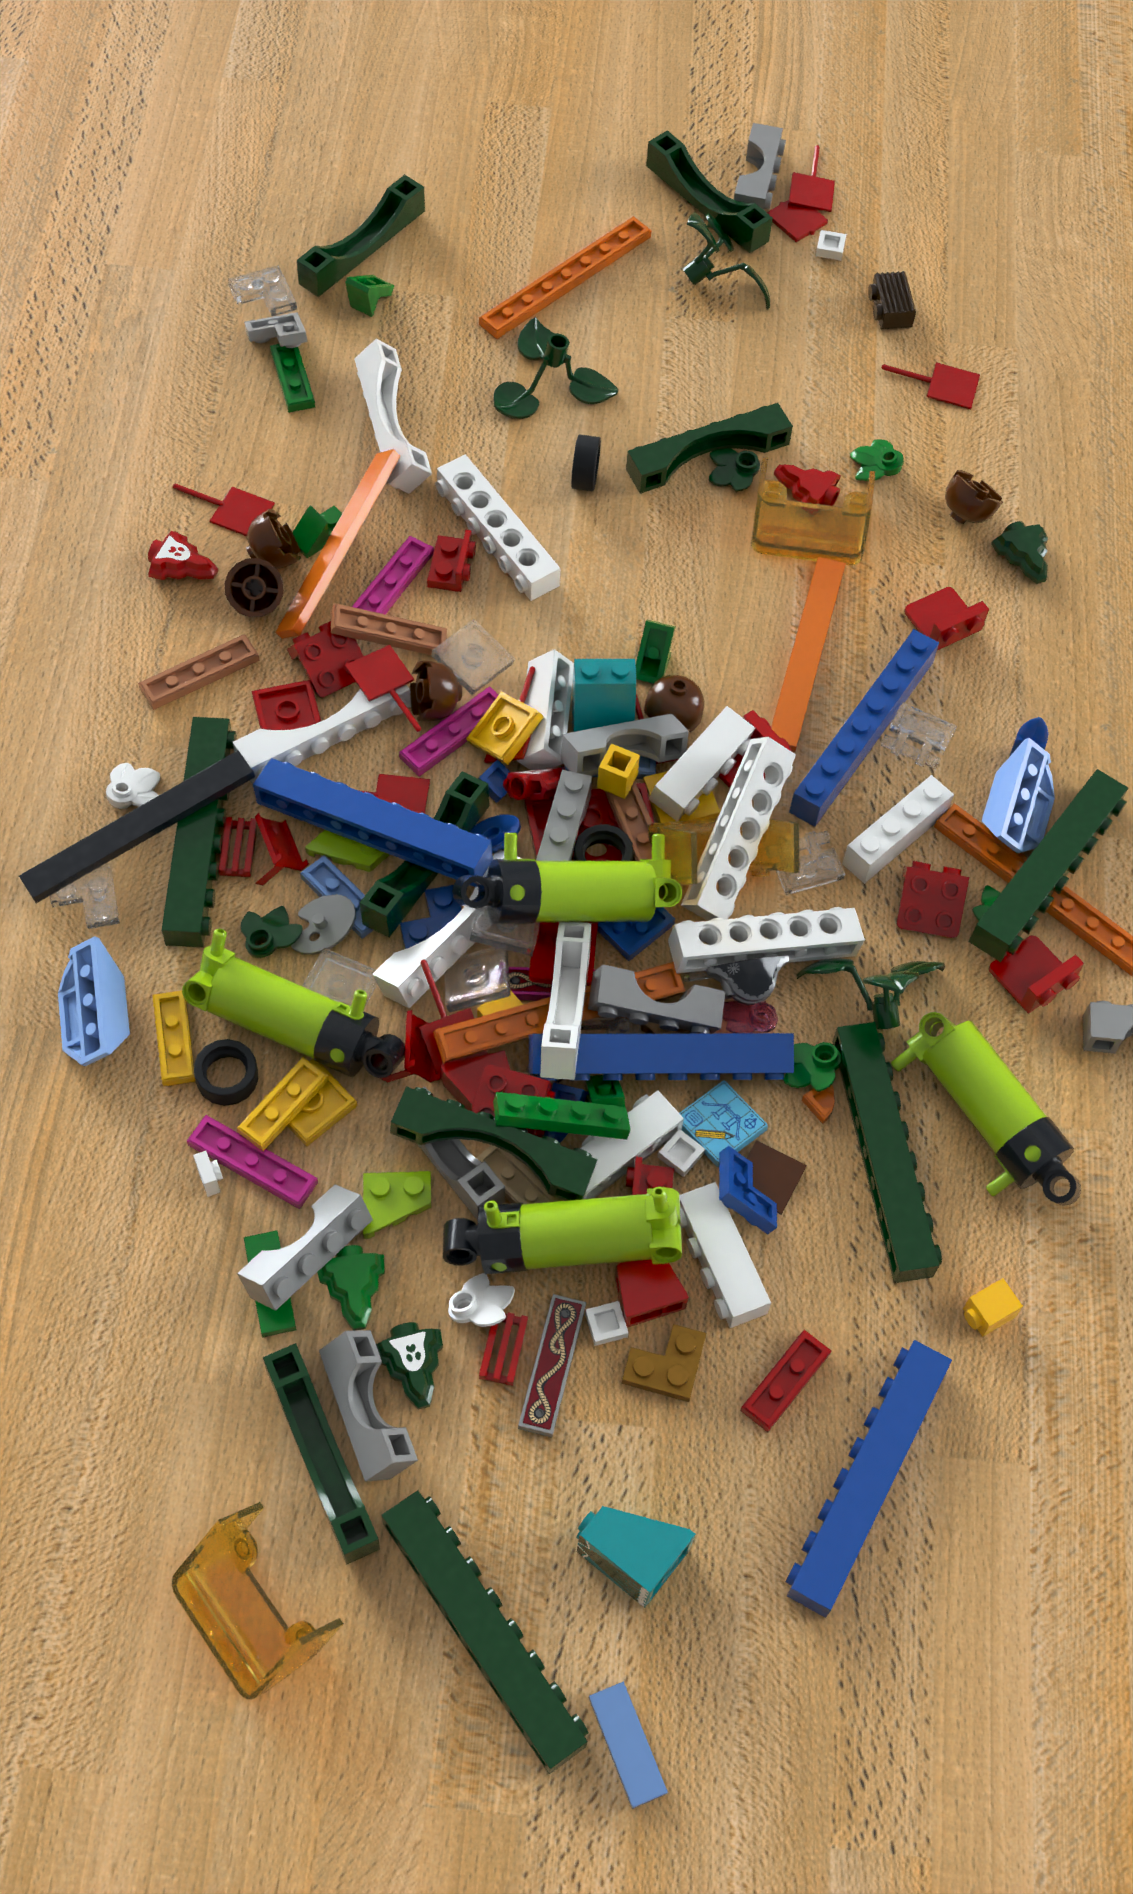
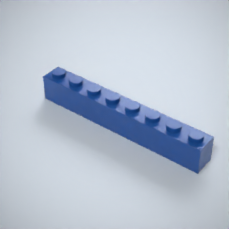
(863, 728)
(372, 821)
(677, 1055)
(869, 1478)

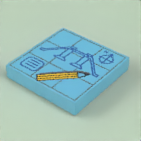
(721, 1121)

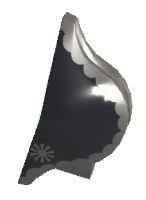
(748, 979)

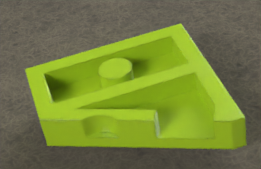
(345, 851)
(394, 1197)

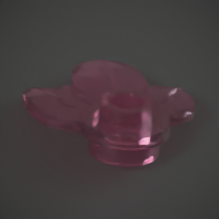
(749, 1018)

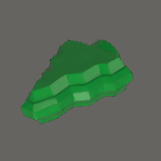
(352, 1281)

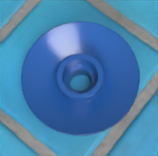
(496, 827)

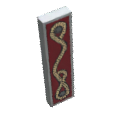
(552, 1366)

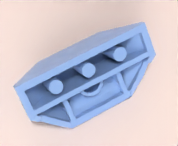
(1021, 798)
(92, 1003)

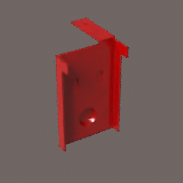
(280, 847)
(417, 1058)

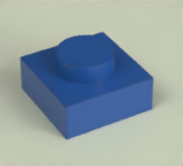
(494, 777)

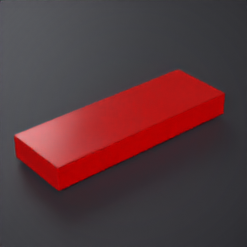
(785, 1380)

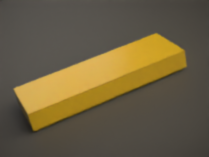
(173, 1038)
(282, 1104)

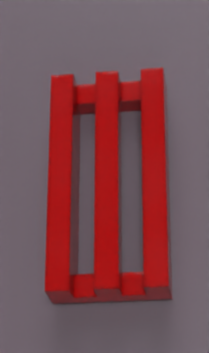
(240, 825)
(496, 1377)

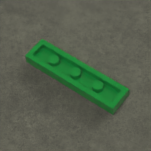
(561, 1115)

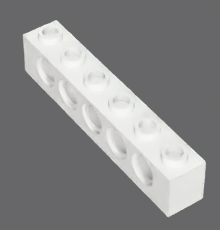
(497, 527)
(737, 811)
(842, 938)

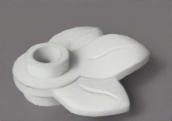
(131, 786)
(480, 1302)

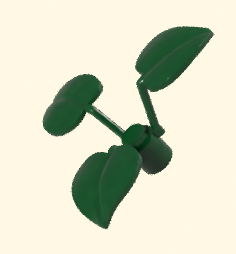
(702, 265)
(539, 342)
(884, 1005)

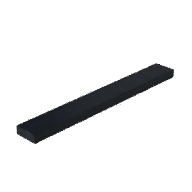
(136, 826)

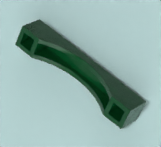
(741, 221)
(328, 264)
(756, 430)
(398, 892)
(429, 1119)
(321, 1454)

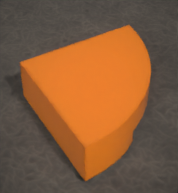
(820, 1103)

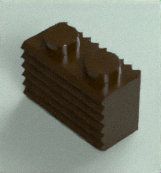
(892, 300)

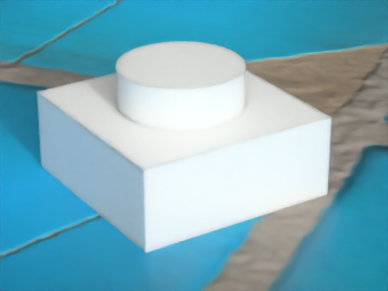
(831, 245)
(681, 1153)
(208, 1172)
(606, 1323)

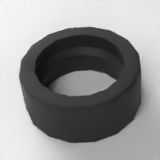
(585, 462)
(603, 834)
(224, 1049)

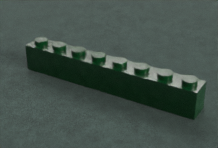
(197, 843)
(1048, 865)
(886, 1154)
(484, 1631)

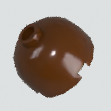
(971, 499)
(272, 541)
(254, 587)
(434, 692)
(678, 697)

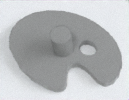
(330, 917)

